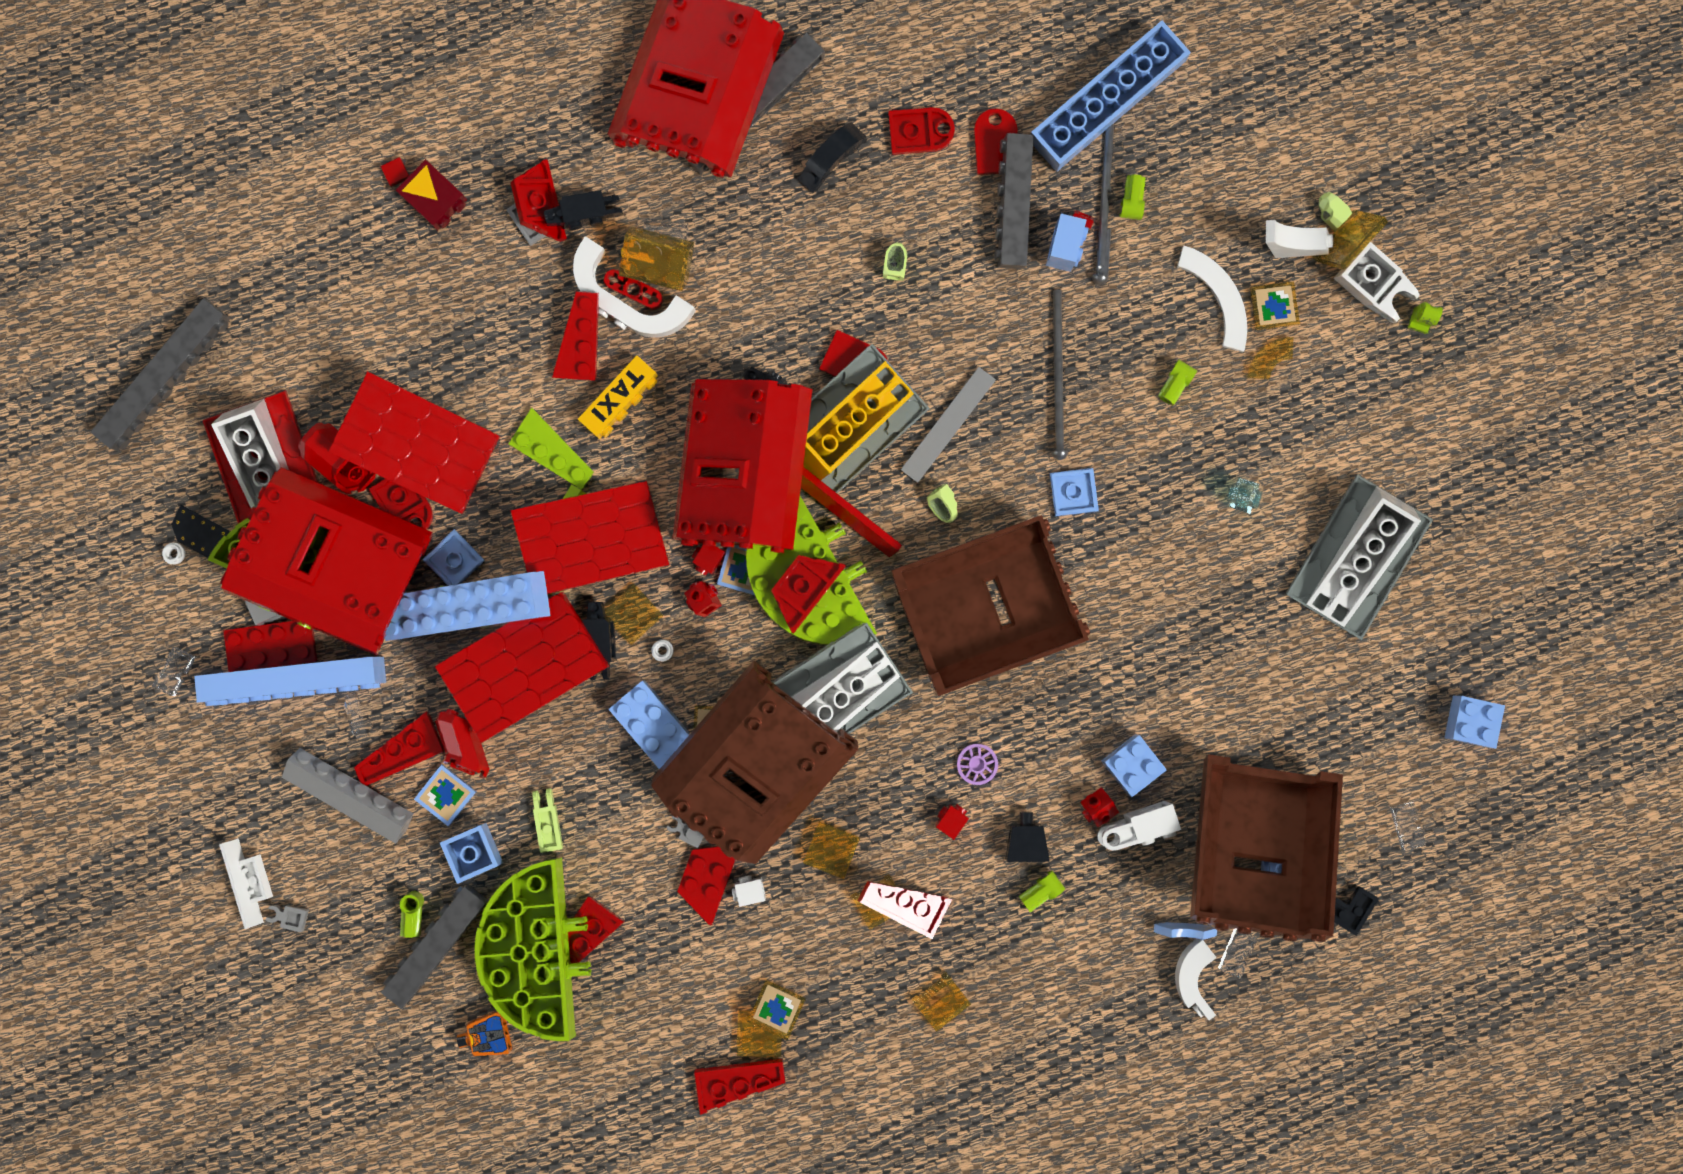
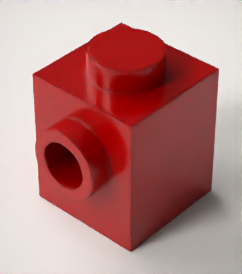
(707, 558)
(951, 820)

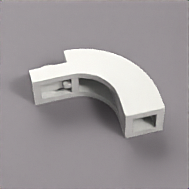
(1187, 971)

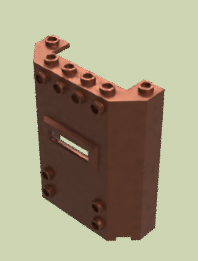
(957, 618)
(767, 744)
(1272, 820)

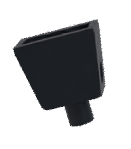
(1027, 841)

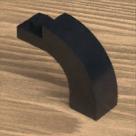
(830, 154)

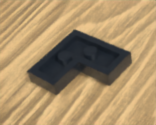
(1356, 911)

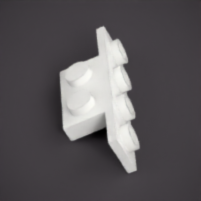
(247, 881)

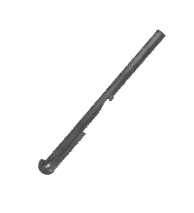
(1104, 236)
(1059, 453)

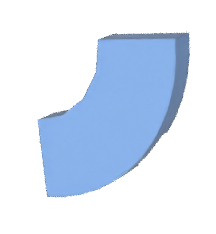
(1185, 930)

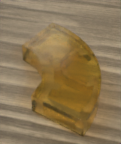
(1269, 357)

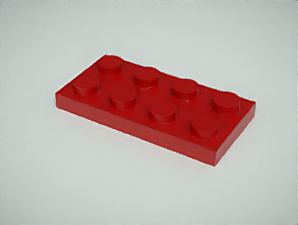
(269, 646)

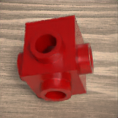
(702, 598)
(1099, 807)

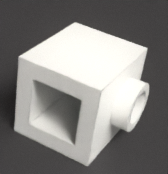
(748, 891)

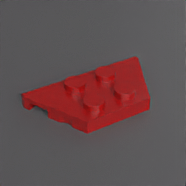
(532, 196)
(803, 587)
(706, 880)

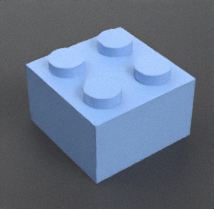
(1066, 242)
(1474, 721)
(1133, 765)
(471, 853)

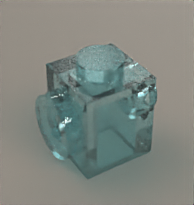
(1245, 495)

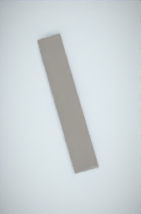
(948, 425)

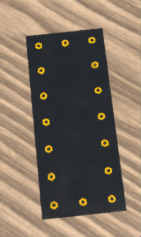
(197, 531)

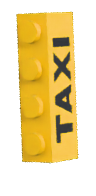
(618, 397)

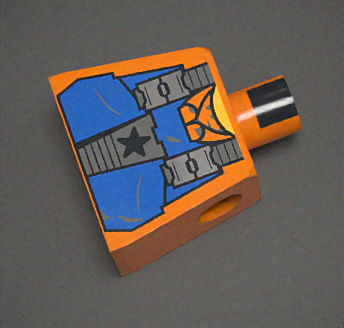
(487, 1036)

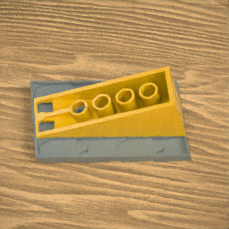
(858, 418)

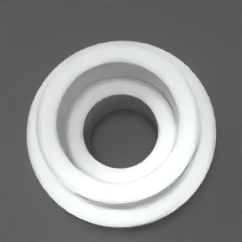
(166, 553)
(655, 650)

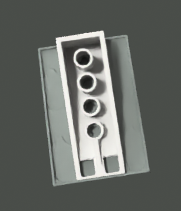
(1359, 556)
(846, 681)

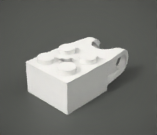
(1379, 289)
(1141, 826)

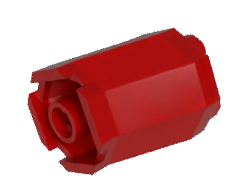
(342, 473)
(461, 744)

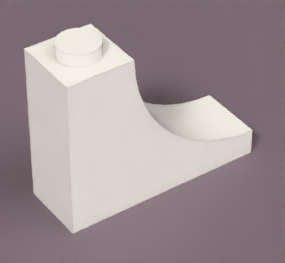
(1296, 241)

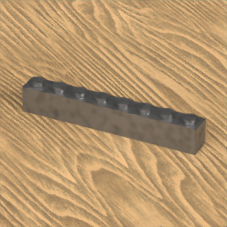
(785, 74)
(161, 375)

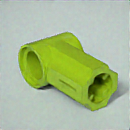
(1133, 201)
(1178, 379)
(1044, 889)
(411, 916)

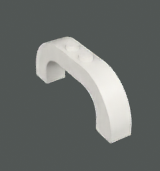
(664, 324)

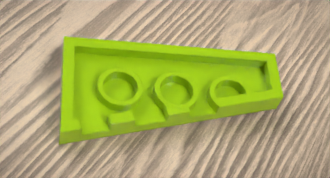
(547, 448)

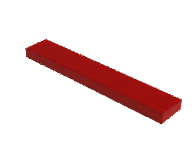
(849, 514)

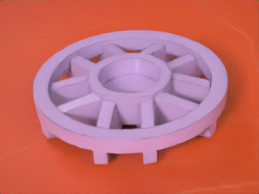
(977, 764)

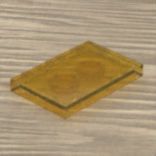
(1352, 238)

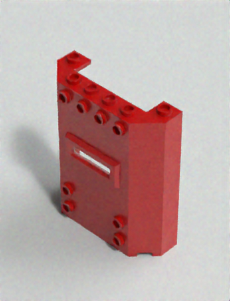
(708, 43)
(749, 429)
(354, 575)

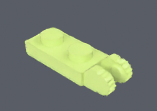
(547, 823)

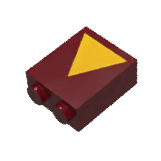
(432, 195)

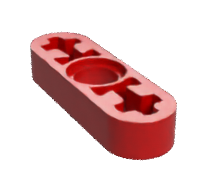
(645, 301)

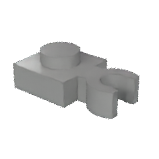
(687, 835)
(291, 917)

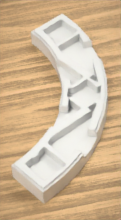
(1224, 291)

